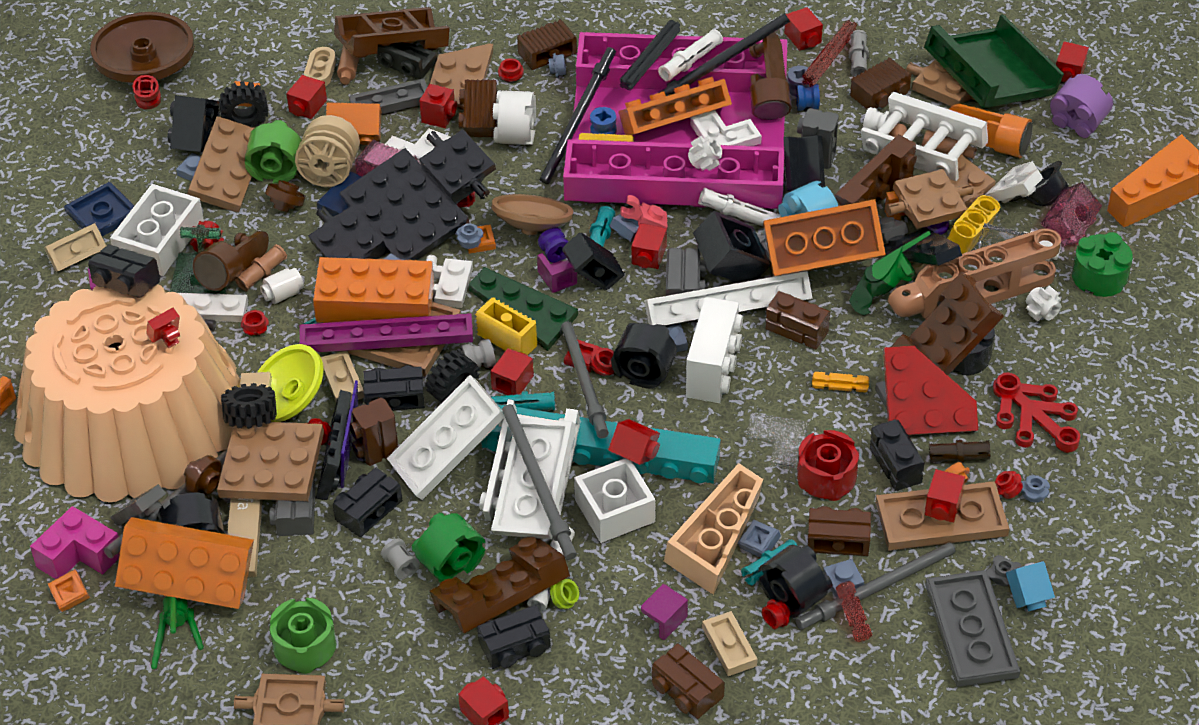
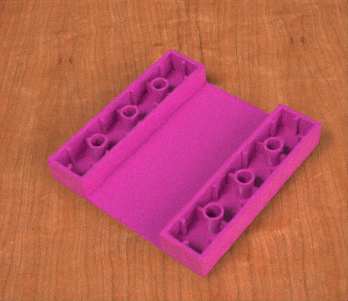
(657, 161)

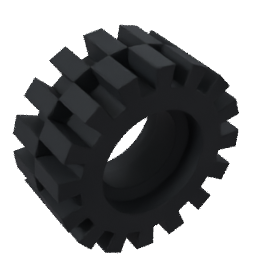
(240, 95)
(450, 374)
(249, 405)

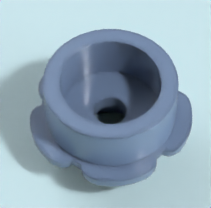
(557, 65)
(469, 235)
(1038, 493)

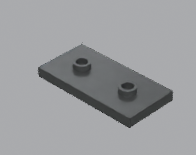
(972, 628)

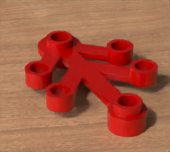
(1035, 409)

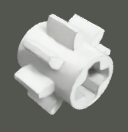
(705, 153)
(1043, 303)

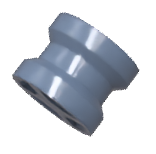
(795, 78)

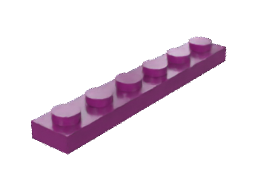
(387, 333)

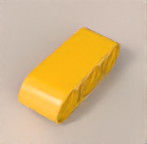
(970, 224)

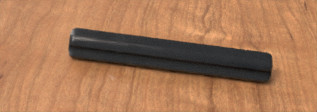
(649, 55)

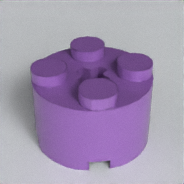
(1081, 105)

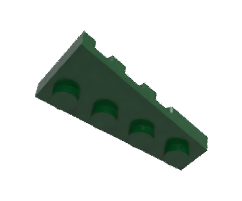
(536, 305)

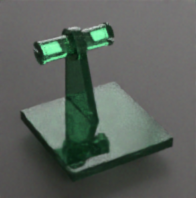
(184, 278)

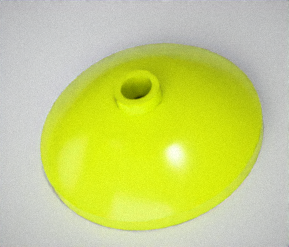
(295, 378)

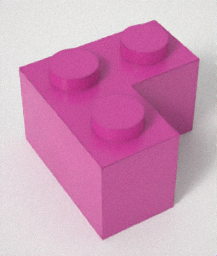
(72, 540)

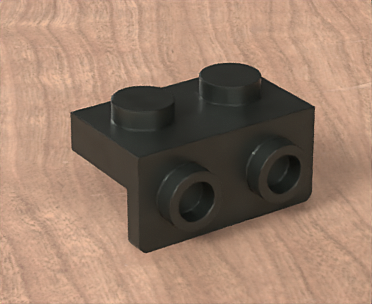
(407, 58)

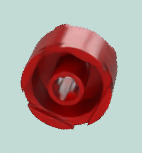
(827, 465)

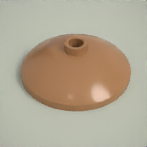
(531, 212)

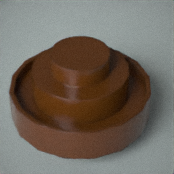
(285, 195)
(202, 475)

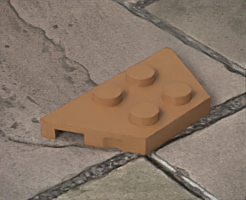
(457, 66)

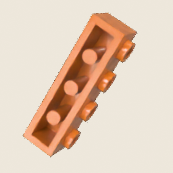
(675, 107)

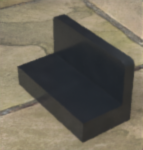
(803, 161)

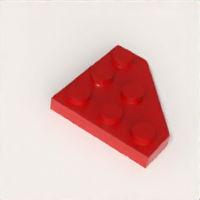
(924, 395)

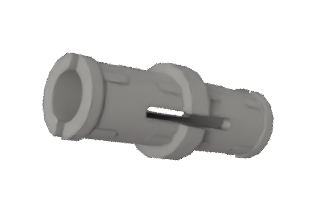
(858, 52)

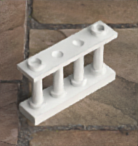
(928, 117)
(490, 498)

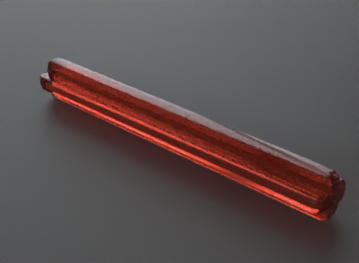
(828, 54)

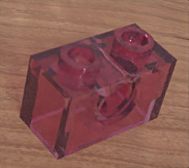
(1072, 213)

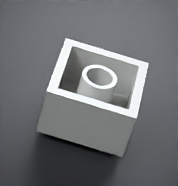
(614, 499)

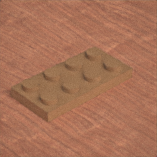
(221, 169)
(977, 518)

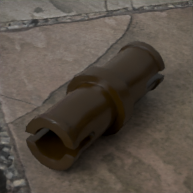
(959, 451)

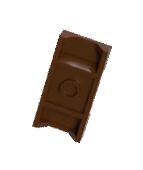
(365, 31)
(878, 176)
(954, 325)
(511, 582)

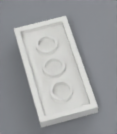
(446, 437)
(518, 504)

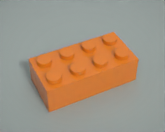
(824, 238)
(372, 289)
(184, 562)

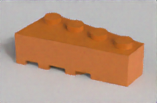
(1157, 183)

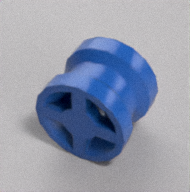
(807, 97)
(603, 121)

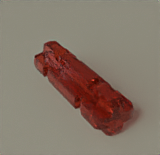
(854, 611)

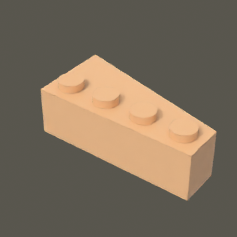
(713, 531)

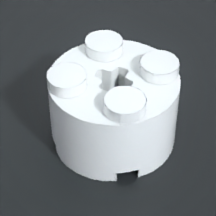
(515, 117)

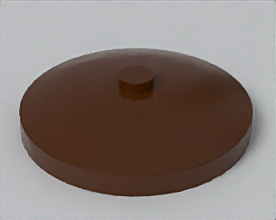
(142, 45)

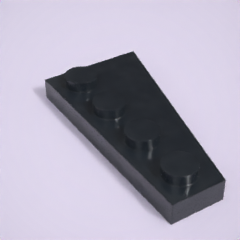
(931, 250)
(332, 459)

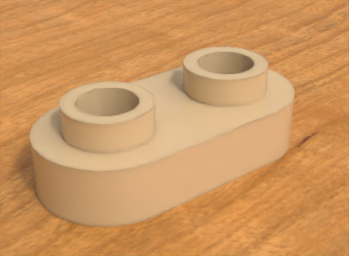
(321, 64)

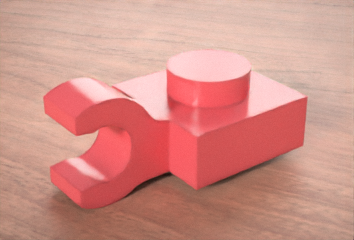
(644, 213)

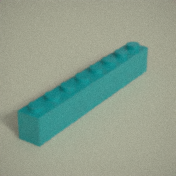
(678, 456)

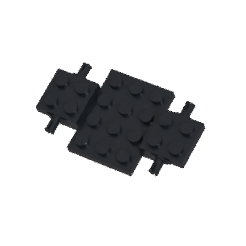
(406, 204)

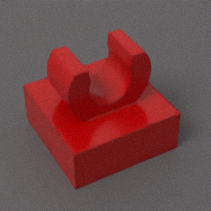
(164, 327)

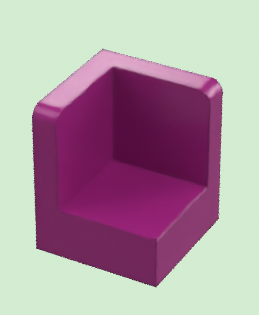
(556, 275)
(667, 609)

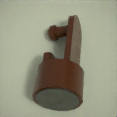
(770, 95)
(223, 263)

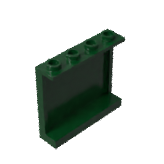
(995, 63)

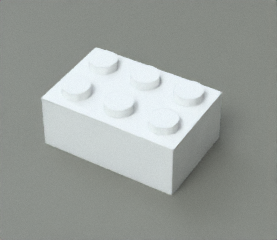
(155, 225)
(713, 350)

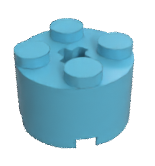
(807, 199)

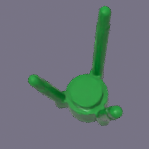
(174, 614)

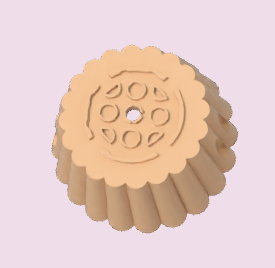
(123, 415)

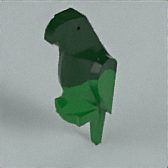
(883, 277)

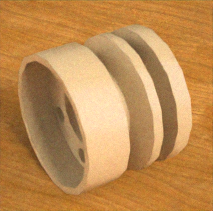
(327, 151)

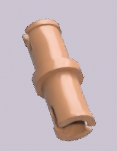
(261, 267)

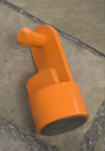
(1006, 132)

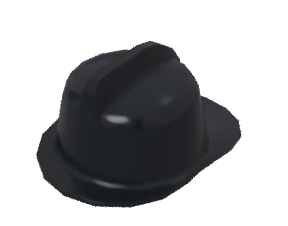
(1049, 187)

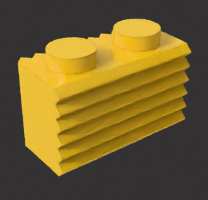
(506, 327)

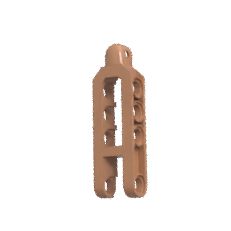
(1011, 276)

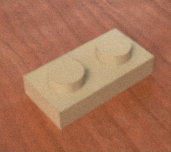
(75, 247)
(341, 374)
(729, 643)

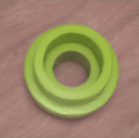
(564, 594)

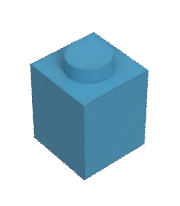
(1030, 586)

